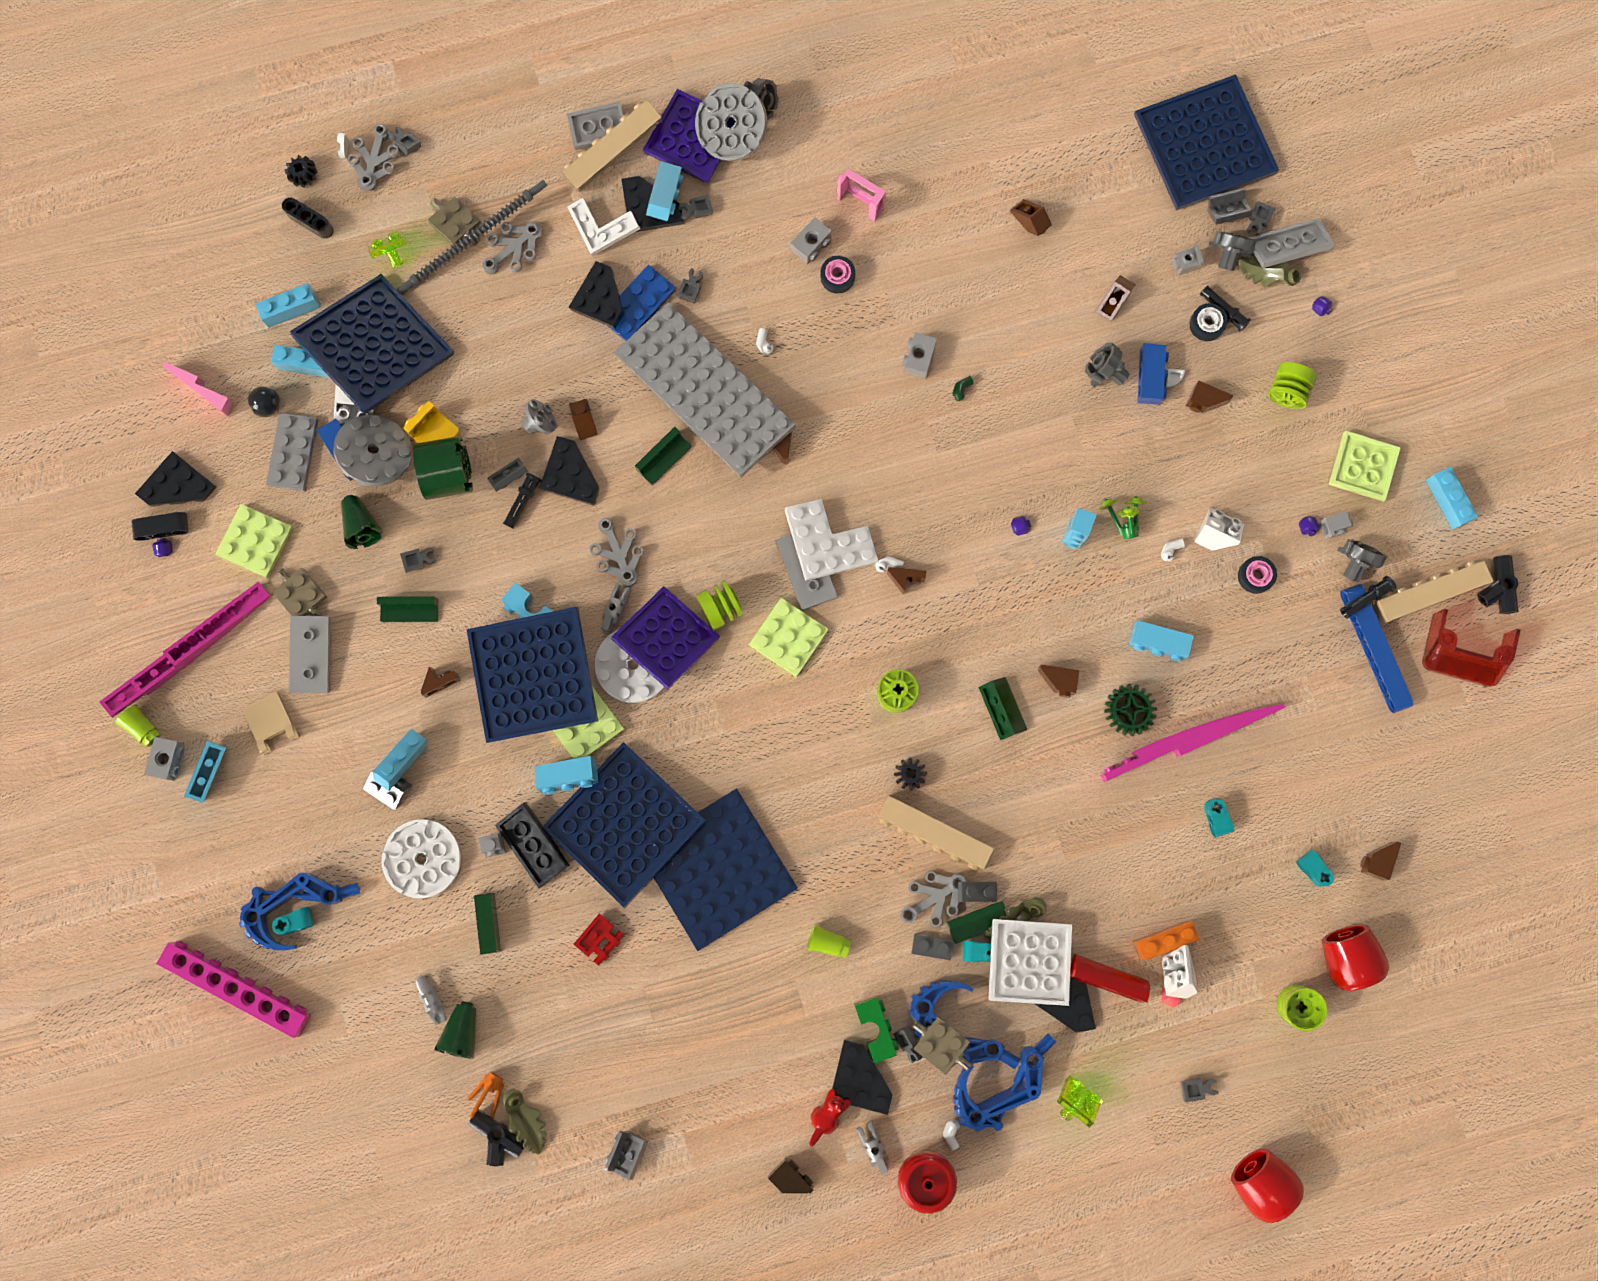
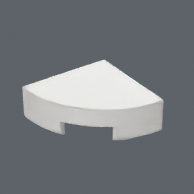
(344, 145)
(1174, 377)

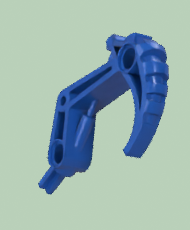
(317, 891)
(977, 1049)
(1025, 1089)

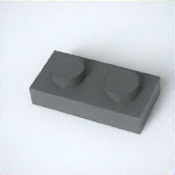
(507, 474)
(977, 891)
(932, 947)

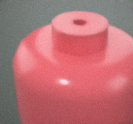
(1171, 1001)

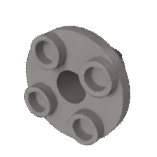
(538, 418)

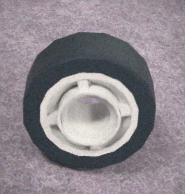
(1212, 313)

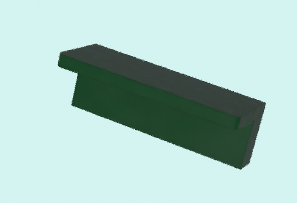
(662, 456)
(408, 609)
(1002, 708)
(975, 922)
(487, 923)

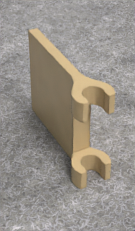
(269, 719)

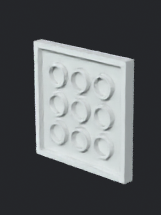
(1030, 962)

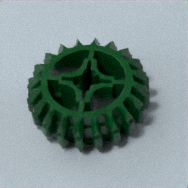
(1130, 718)

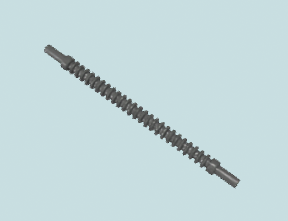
(527, 196)

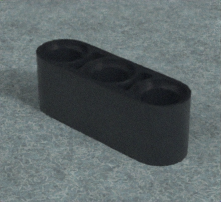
(302, 211)
(160, 526)

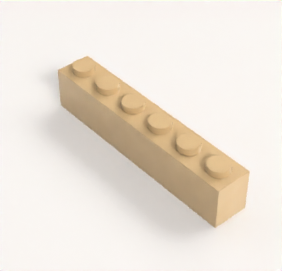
(612, 145)
(1433, 592)
(935, 833)

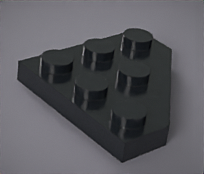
(637, 197)
(599, 297)
(569, 473)
(175, 484)
(1078, 1014)
(861, 1080)

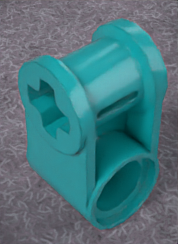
(1219, 820)
(1313, 867)
(296, 921)
(976, 951)

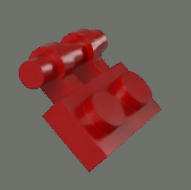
(594, 935)

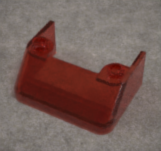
(1446, 659)

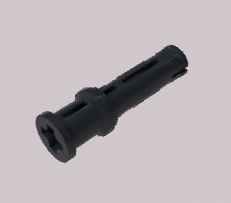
(1233, 314)
(510, 521)
(1374, 592)

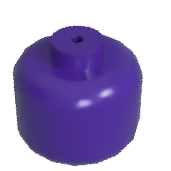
(1322, 306)
(1020, 525)
(1309, 525)
(162, 548)

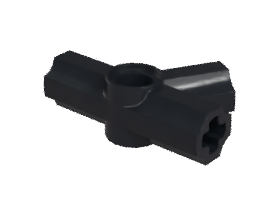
(1497, 592)
(496, 1146)

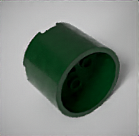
(442, 468)

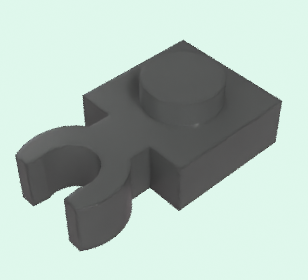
(405, 142)
(698, 206)
(1260, 217)
(689, 288)
(413, 560)
(907, 1042)
(1195, 1090)

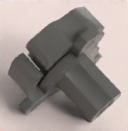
(766, 93)
(1232, 247)
(1106, 364)
(1361, 557)

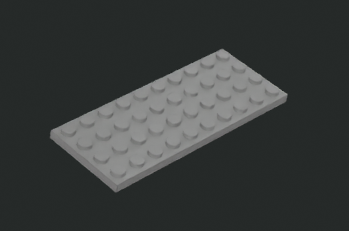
(705, 390)

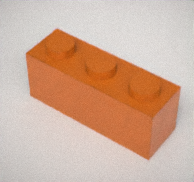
(1166, 940)

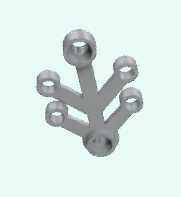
(373, 159)
(513, 245)
(618, 555)
(937, 897)

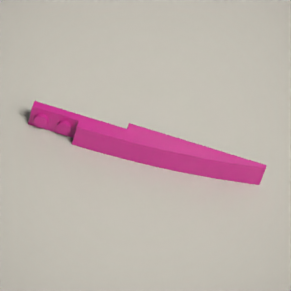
(185, 650)
(1189, 739)

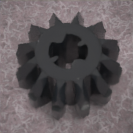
(301, 171)
(912, 767)

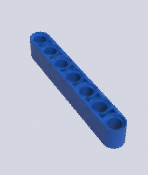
(1378, 652)

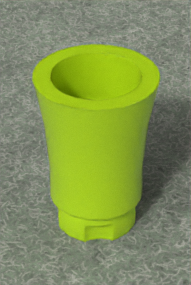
(137, 725)
(828, 942)

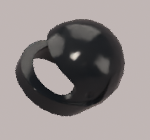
(264, 401)

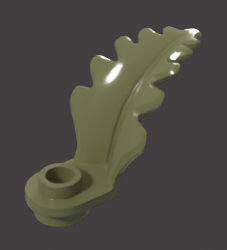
(1269, 275)
(1024, 912)
(524, 1121)

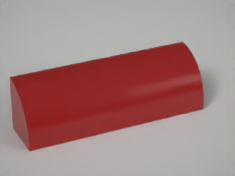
(1110, 979)

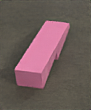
(221, 402)

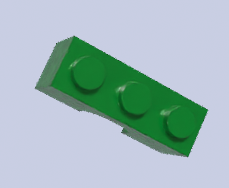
(883, 1046)

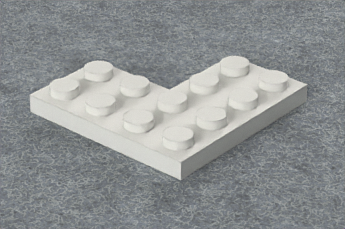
(825, 552)

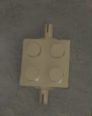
(453, 220)
(299, 593)
(942, 1045)

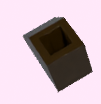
(789, 1179)

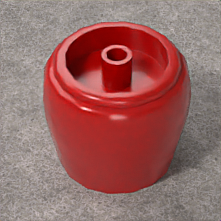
(1354, 958)
(1267, 1186)
(923, 1195)

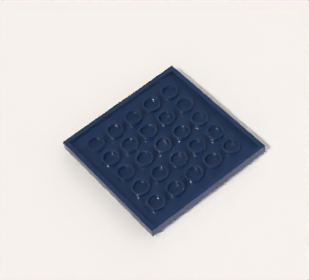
(1206, 142)
(372, 343)
(532, 675)
(624, 825)
(723, 873)

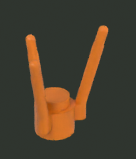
(492, 1082)

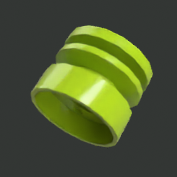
(1292, 385)
(719, 605)
(890, 700)
(1306, 1017)

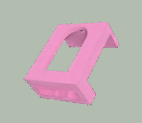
(876, 202)

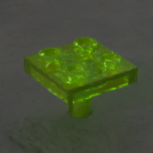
(388, 246)
(1078, 1102)

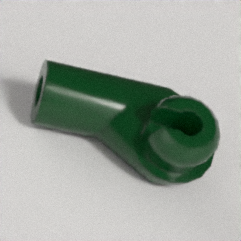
(960, 386)

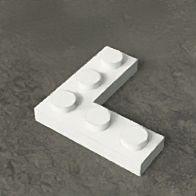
(601, 238)

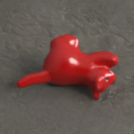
(826, 1117)

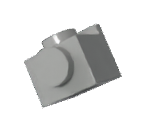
(1182, 265)
(1336, 525)
(492, 845)

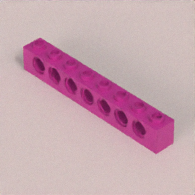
(171, 961)

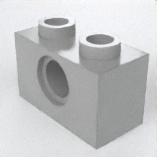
(814, 230)
(924, 345)
(155, 764)

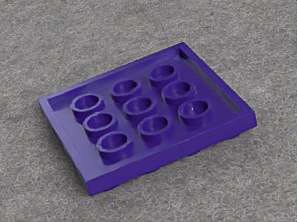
(676, 138)
(665, 637)

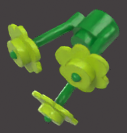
(1129, 528)

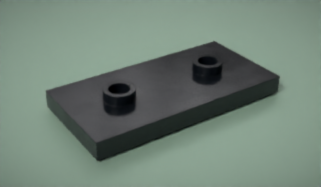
(532, 845)

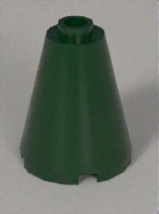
(358, 523)
(459, 1032)

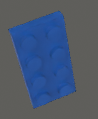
(642, 301)

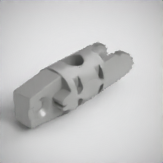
(613, 616)
(430, 1000)
(876, 1157)

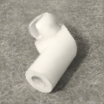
(762, 344)
(1170, 547)
(883, 564)
(950, 1132)

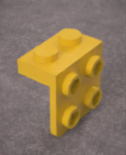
(430, 425)

